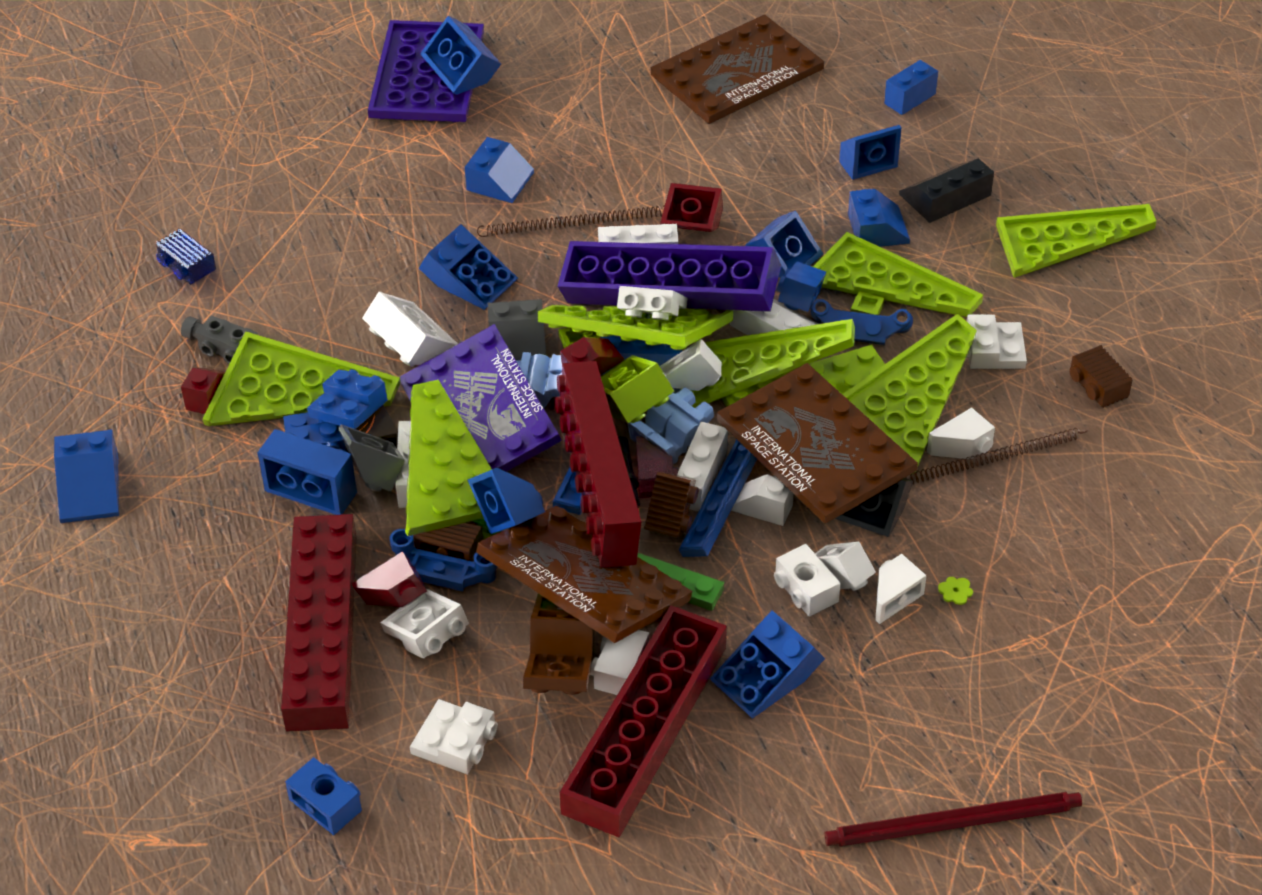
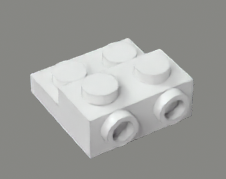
(650, 301)
(996, 344)
(426, 623)
(455, 735)

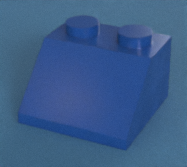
(871, 152)
(497, 171)
(876, 218)
(790, 241)
(505, 499)

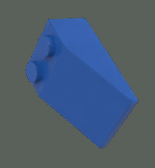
(86, 476)

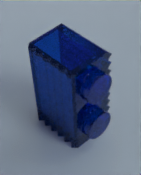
(185, 256)

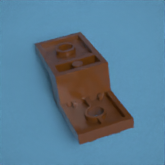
(558, 650)

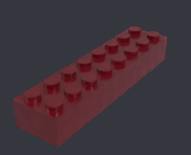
(598, 464)
(319, 624)
(643, 721)

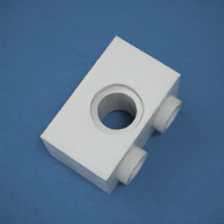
(807, 580)

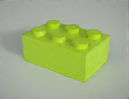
(635, 388)

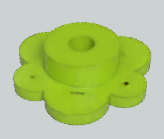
(955, 590)

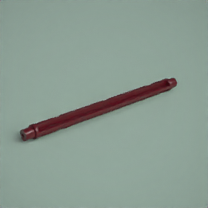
(952, 819)

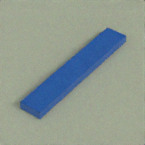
(718, 502)

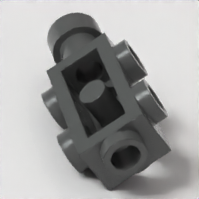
(215, 335)

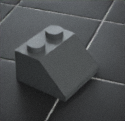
(519, 326)
(373, 457)

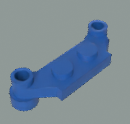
(868, 327)
(443, 569)

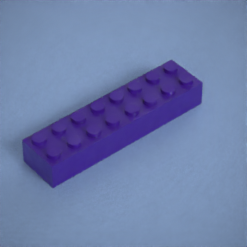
(704, 274)

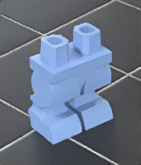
(542, 374)
(673, 423)

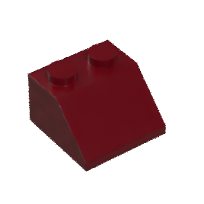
(693, 207)

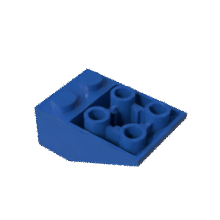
(467, 269)
(767, 665)

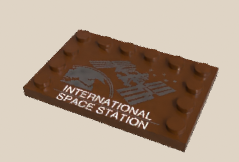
(737, 68)
(816, 442)
(557, 562)

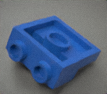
(348, 398)
(314, 430)

